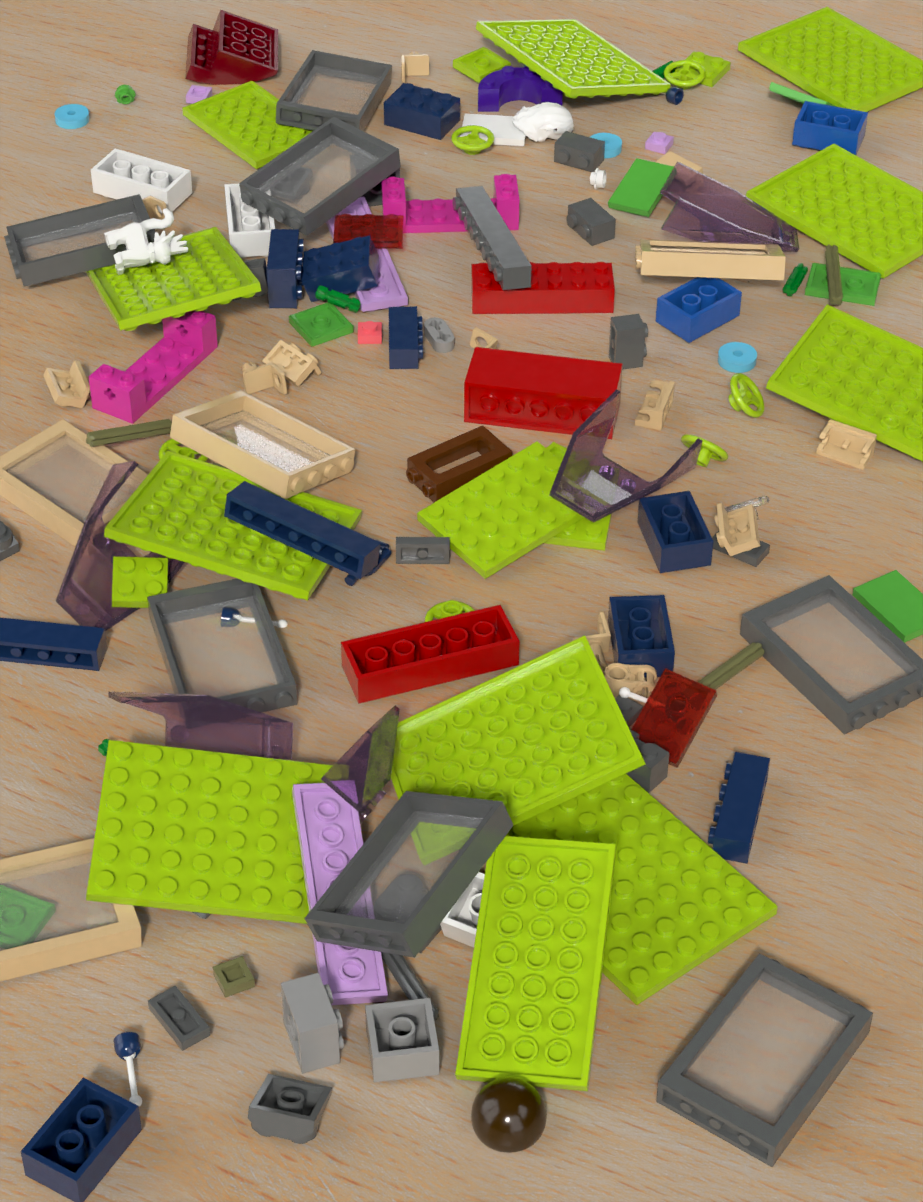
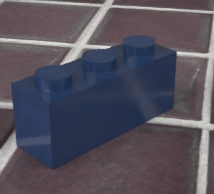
(405, 338)

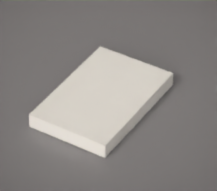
(500, 126)

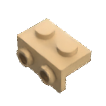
(68, 387)
(737, 529)

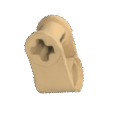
(632, 677)

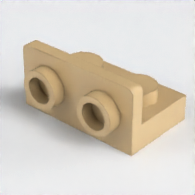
(292, 362)

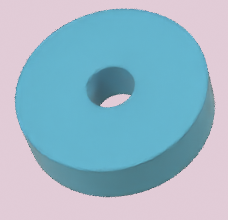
(71, 116)
(613, 144)
(737, 357)

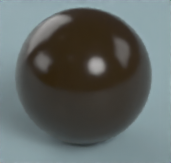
(508, 1115)

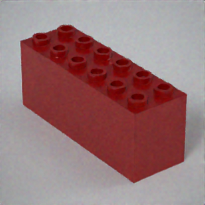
(537, 390)

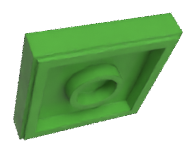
(320, 324)

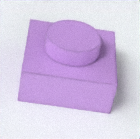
(198, 93)
(659, 142)

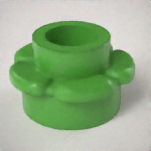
(125, 90)

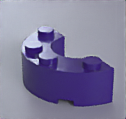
(514, 85)

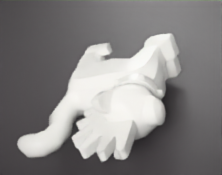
(138, 250)

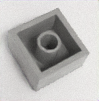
(312, 1022)
(402, 1040)

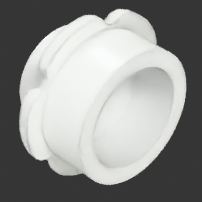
(598, 178)

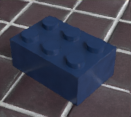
(422, 111)
(341, 267)
(285, 268)
(675, 531)
(641, 632)
(81, 1140)

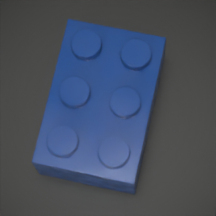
(825, 125)
(698, 307)

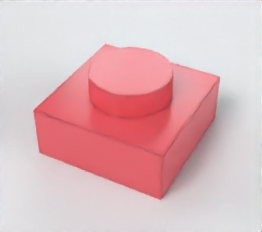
(369, 332)

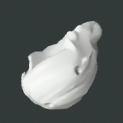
(541, 120)

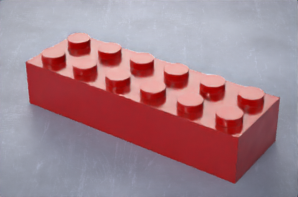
(553, 290)
(429, 653)

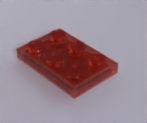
(384, 230)
(674, 714)

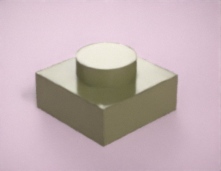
(233, 976)

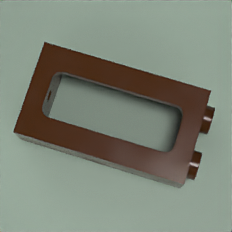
(437, 485)

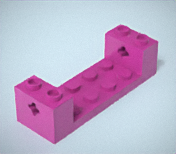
(439, 214)
(145, 382)

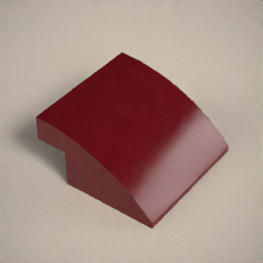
(232, 51)

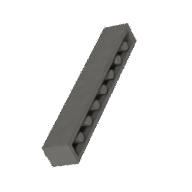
(492, 238)

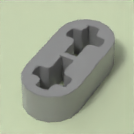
(439, 335)

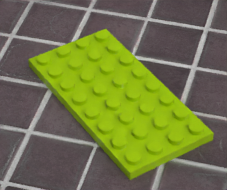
(537, 963)

